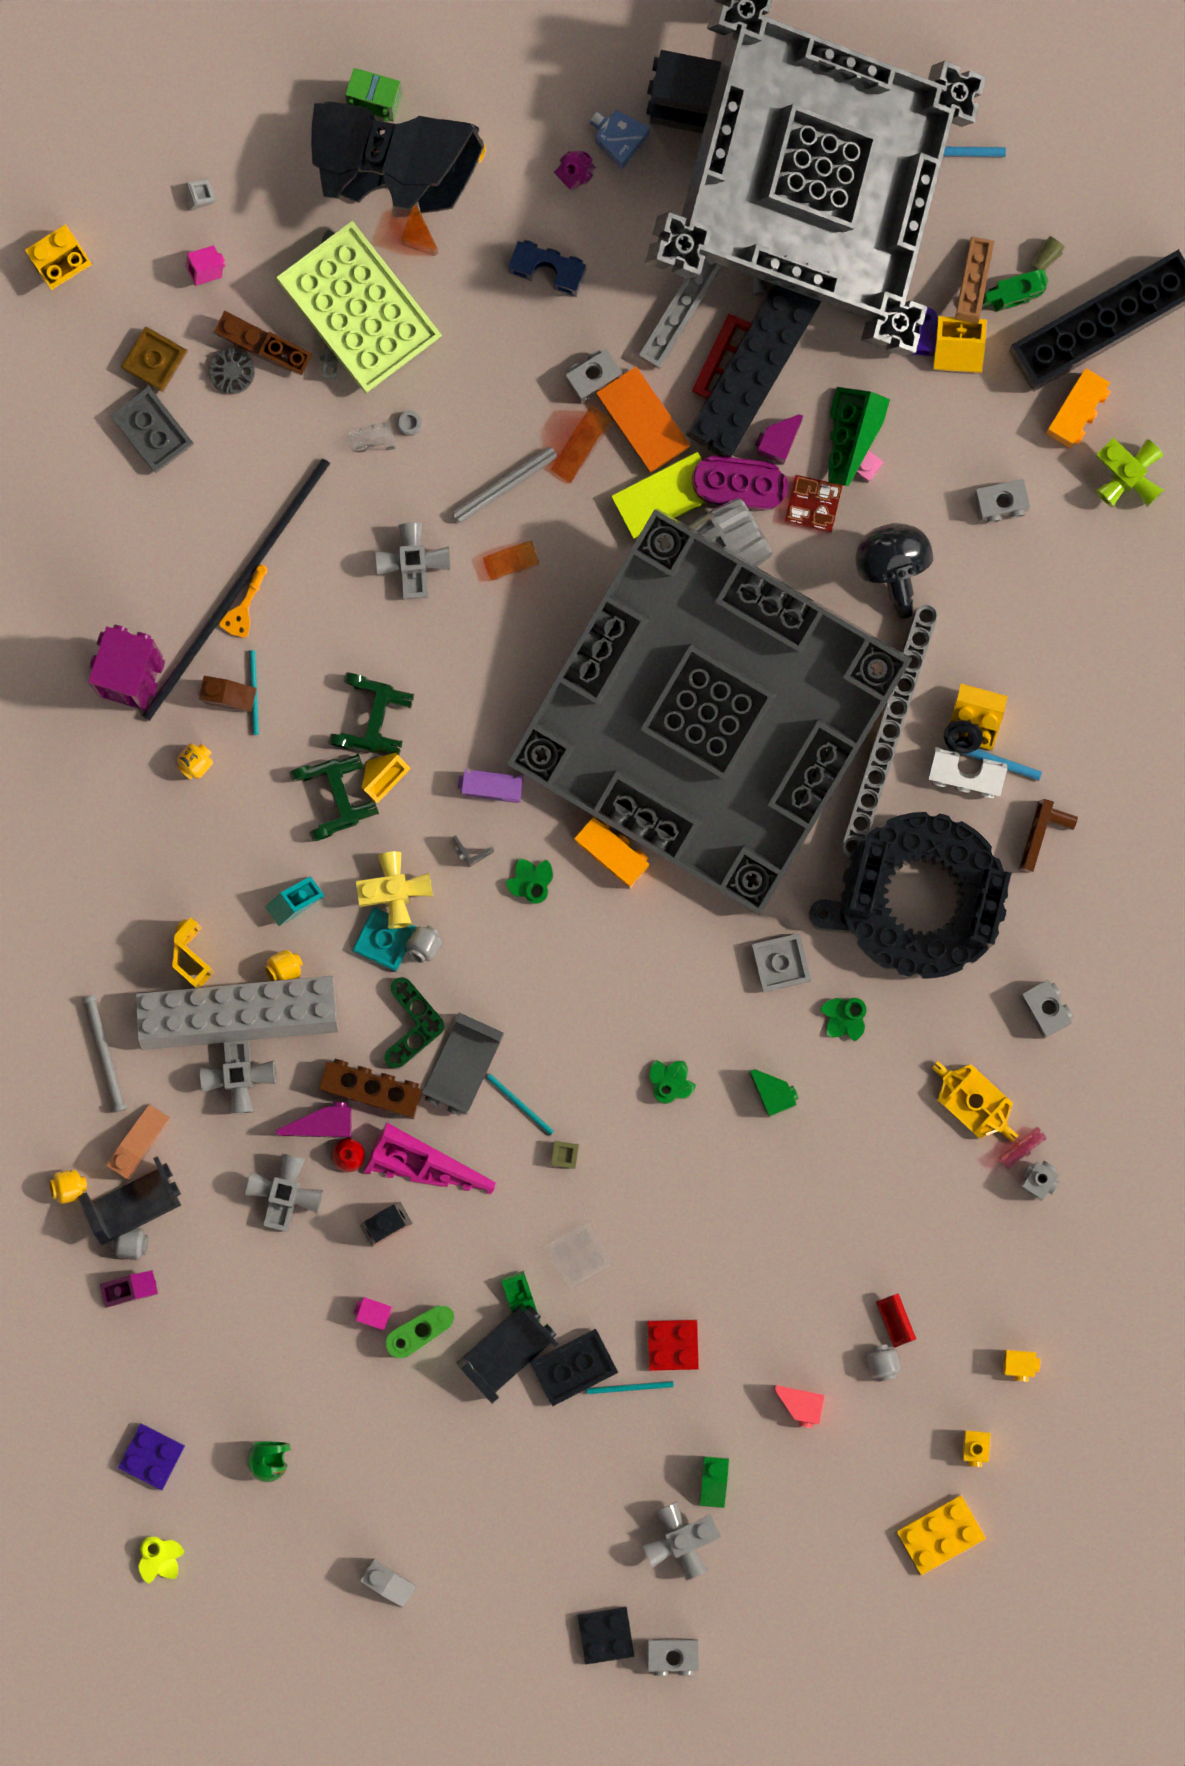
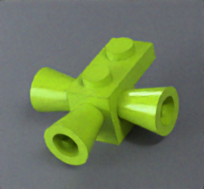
(1128, 472)

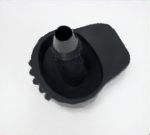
(892, 557)

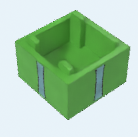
(375, 93)

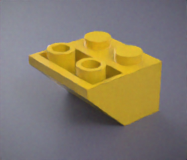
(58, 257)
(959, 345)
(981, 708)

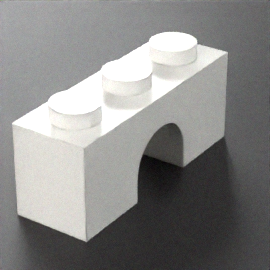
(986, 780)

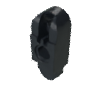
(833, 921)

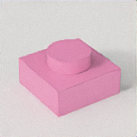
(869, 466)

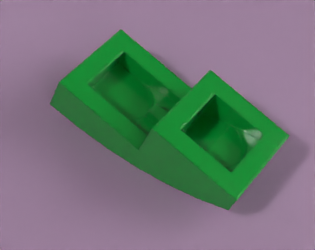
(517, 1291)

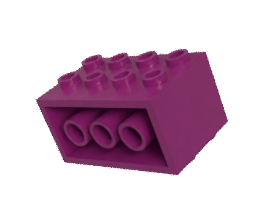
(125, 667)

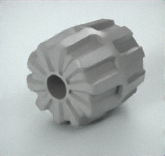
(735, 530)

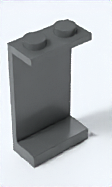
(462, 1064)

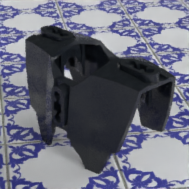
(416, 159)

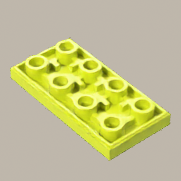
(667, 490)

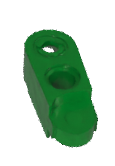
(1016, 290)

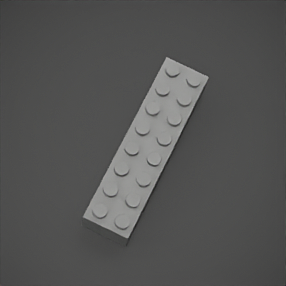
(236, 1012)

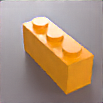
(1079, 409)
(612, 851)

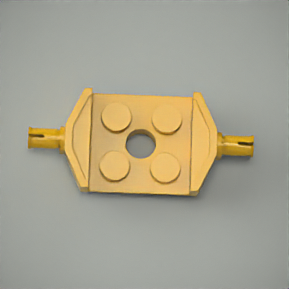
(955, 1095)

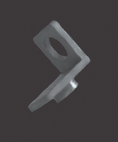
(461, 852)

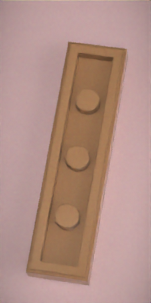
(974, 280)

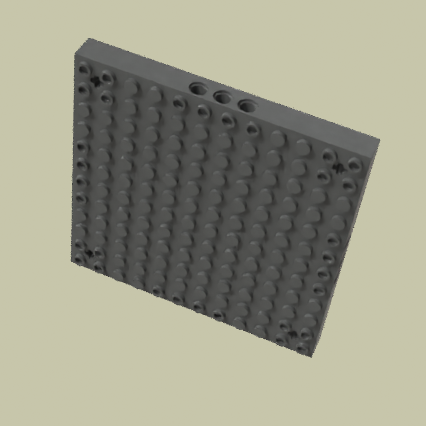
(709, 711)

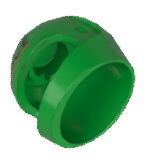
(267, 1461)

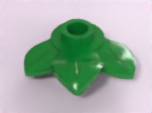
(531, 877)
(841, 1019)
(673, 1078)

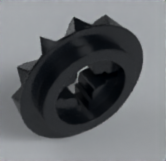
(963, 744)

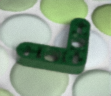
(420, 1029)

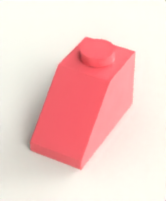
(801, 1405)

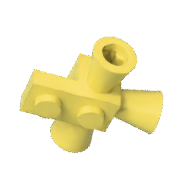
(393, 890)

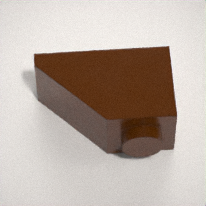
(227, 694)

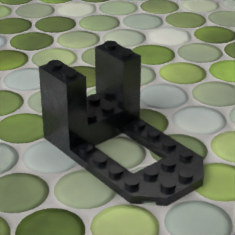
(681, 90)

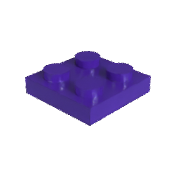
(151, 1456)

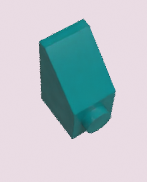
(294, 901)

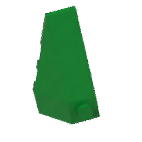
(856, 423)

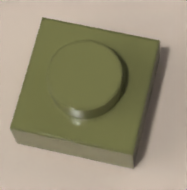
(564, 1154)

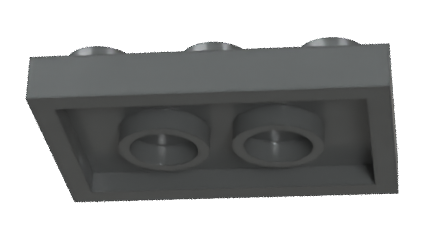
(152, 429)

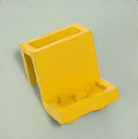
(185, 933)

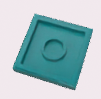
(381, 943)

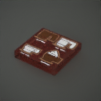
(813, 503)

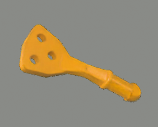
(243, 609)

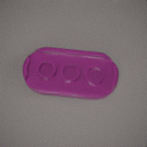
(725, 479)

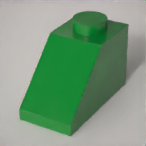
(774, 1092)
(714, 1481)

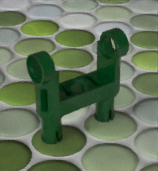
(373, 739)
(349, 814)

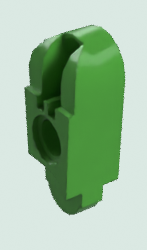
(438, 1321)

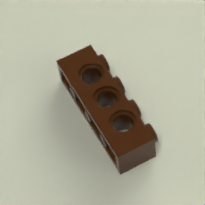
(405, 1106)

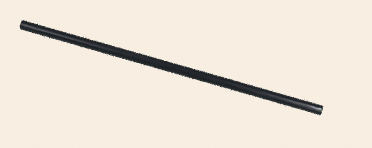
(236, 589)

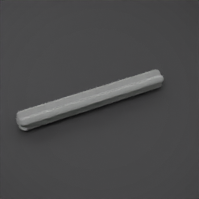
(504, 485)

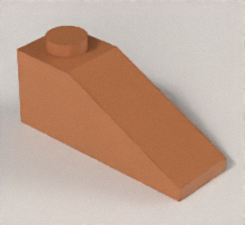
(138, 1142)

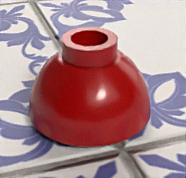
(348, 1155)

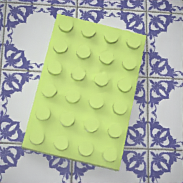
(358, 307)

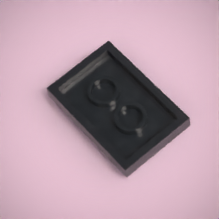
(574, 1367)

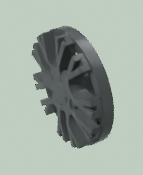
(231, 371)

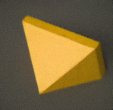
(382, 775)

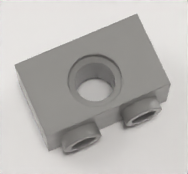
(583, 386)
(1013, 491)
(1047, 1023)
(661, 1647)

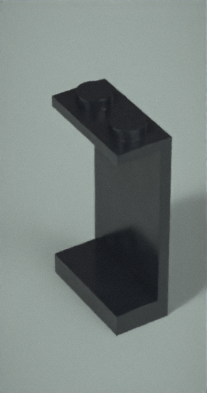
(132, 1204)
(506, 1350)

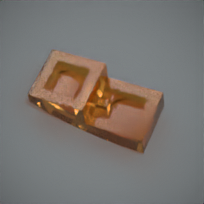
(511, 560)

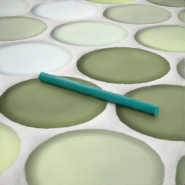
(254, 684)
(520, 1104)
(633, 1387)

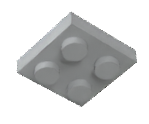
(781, 962)

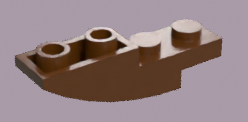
(262, 343)

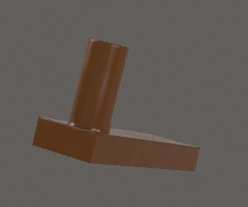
(1044, 814)

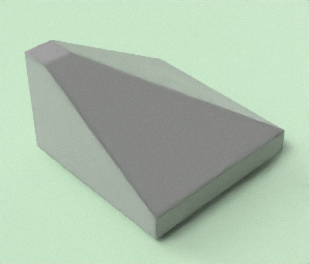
(199, 194)

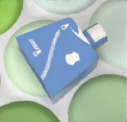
(619, 136)

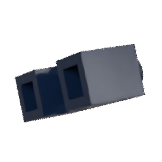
(529, 258)

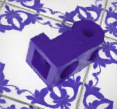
(927, 331)

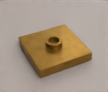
(154, 359)

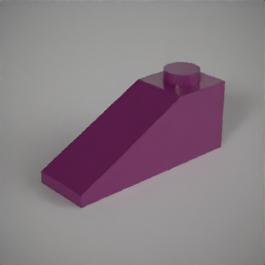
(326, 1122)

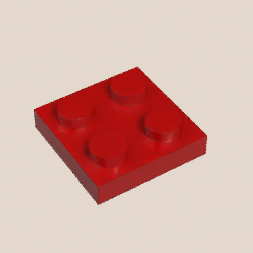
(673, 1345)

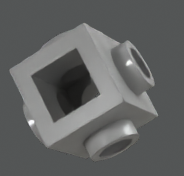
(1032, 1184)

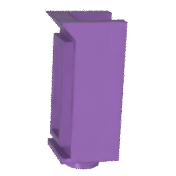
(491, 785)

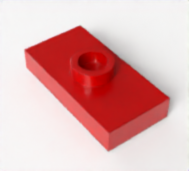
(896, 1320)

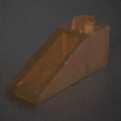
(581, 444)

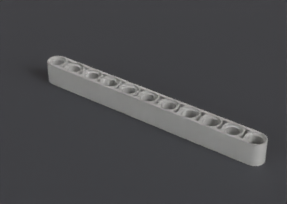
(894, 721)

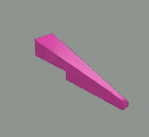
(408, 1157)

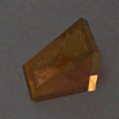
(417, 235)

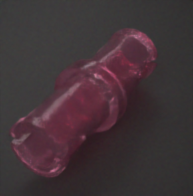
(1022, 1148)

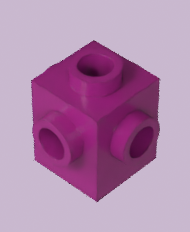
(575, 169)

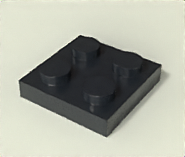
(606, 1635)

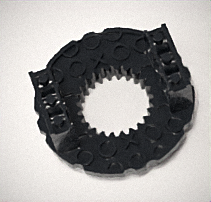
(976, 871)

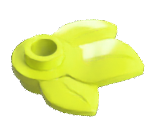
(161, 1562)

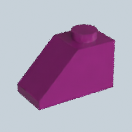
(779, 439)
(129, 1288)

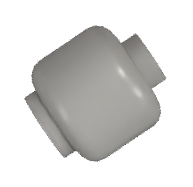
(423, 944)
(131, 1245)
(883, 1363)

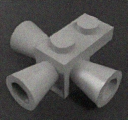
(413, 561)
(238, 1075)
(284, 1193)
(682, 1540)

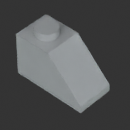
(388, 1583)

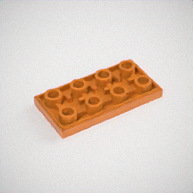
(643, 419)

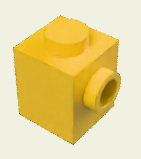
(1020, 1364)
(976, 1447)

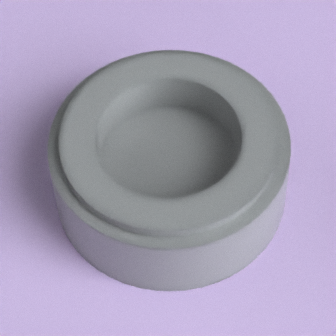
(409, 423)

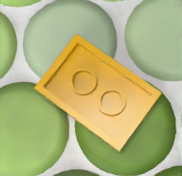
(941, 1535)

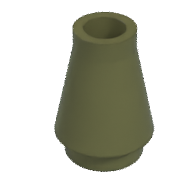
(1048, 253)

